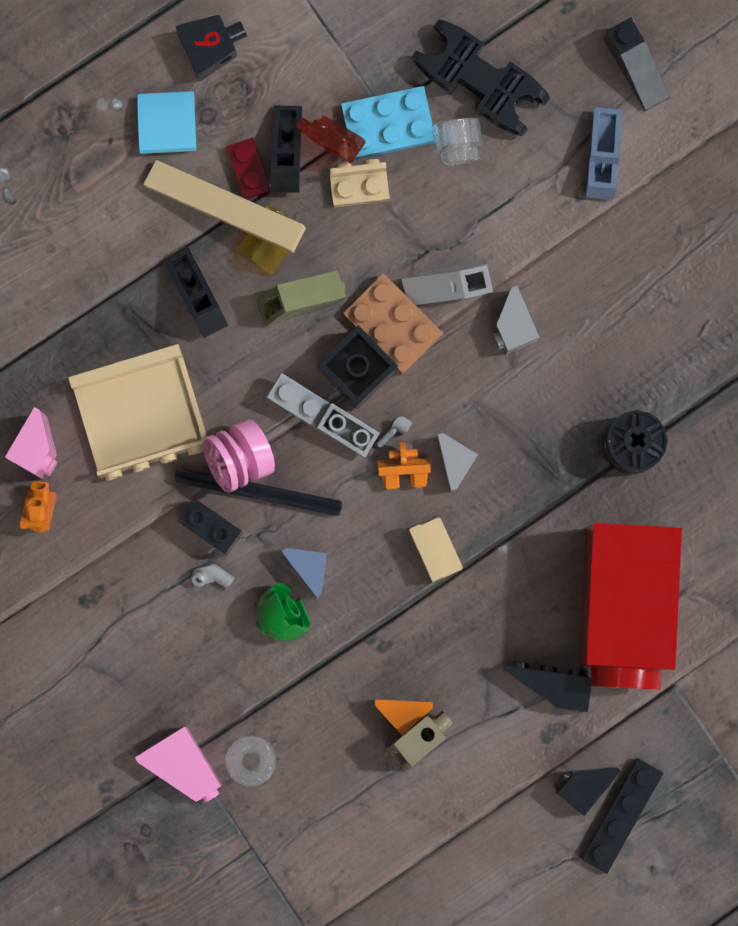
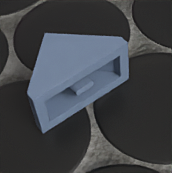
(309, 566)

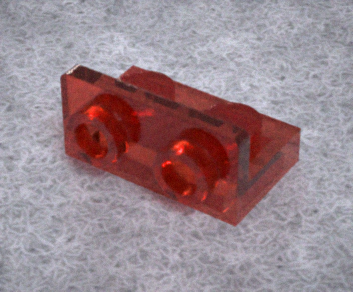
(332, 137)

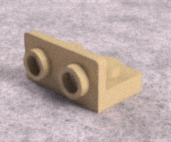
(359, 183)

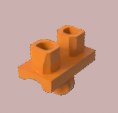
(416, 467)
(38, 507)

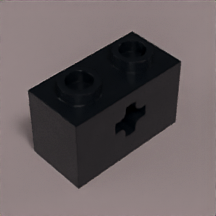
(210, 527)

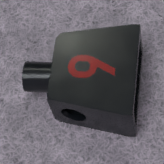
(209, 43)

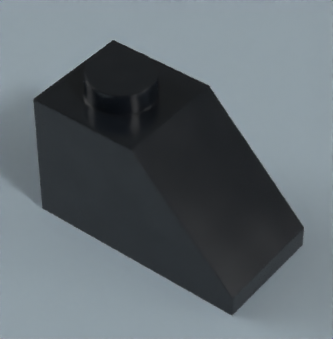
(585, 786)

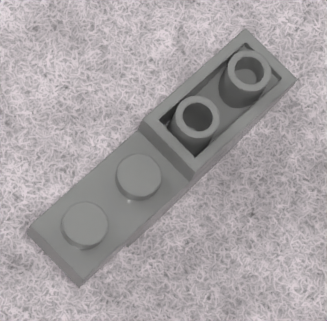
(322, 415)

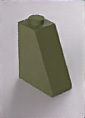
(301, 297)

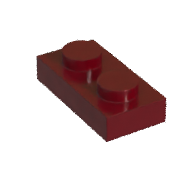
(248, 169)

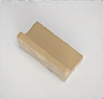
(435, 549)

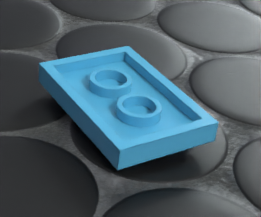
(390, 121)

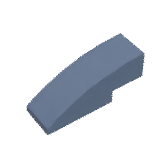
(604, 153)

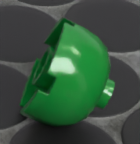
(280, 615)

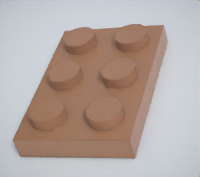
(394, 323)

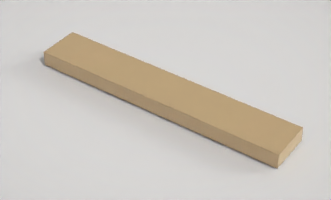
(224, 206)

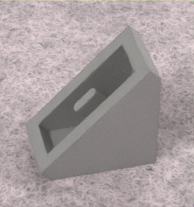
(456, 460)

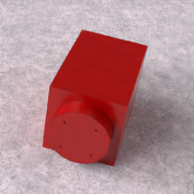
(630, 604)

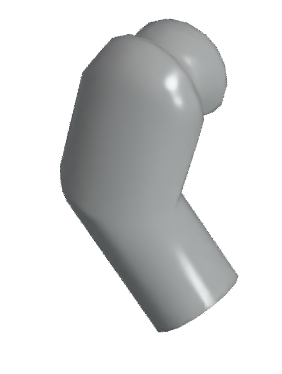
(211, 573)

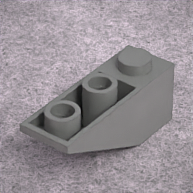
(449, 283)

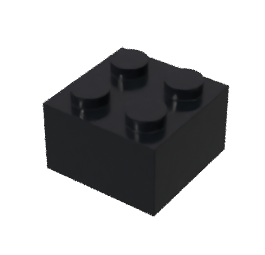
(357, 367)

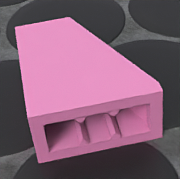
(182, 765)

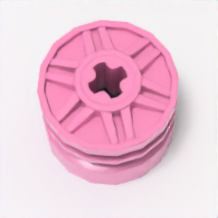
(238, 455)

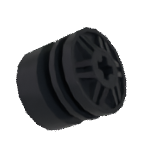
(638, 459)

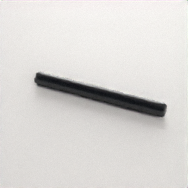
(262, 492)

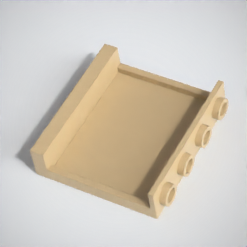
(139, 412)

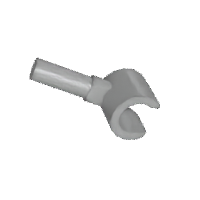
(401, 425)

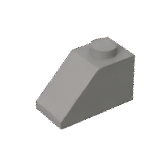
(515, 325)

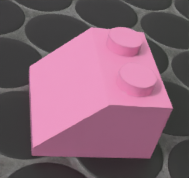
(34, 446)

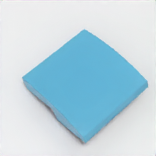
(166, 122)

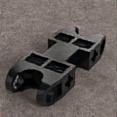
(480, 77)

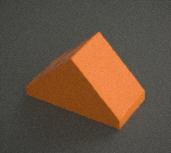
(403, 714)

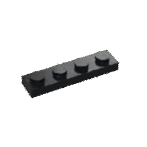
(622, 816)

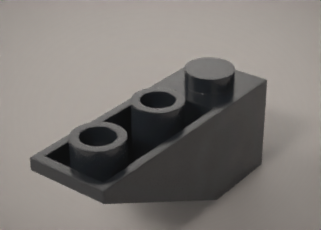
(561, 690)

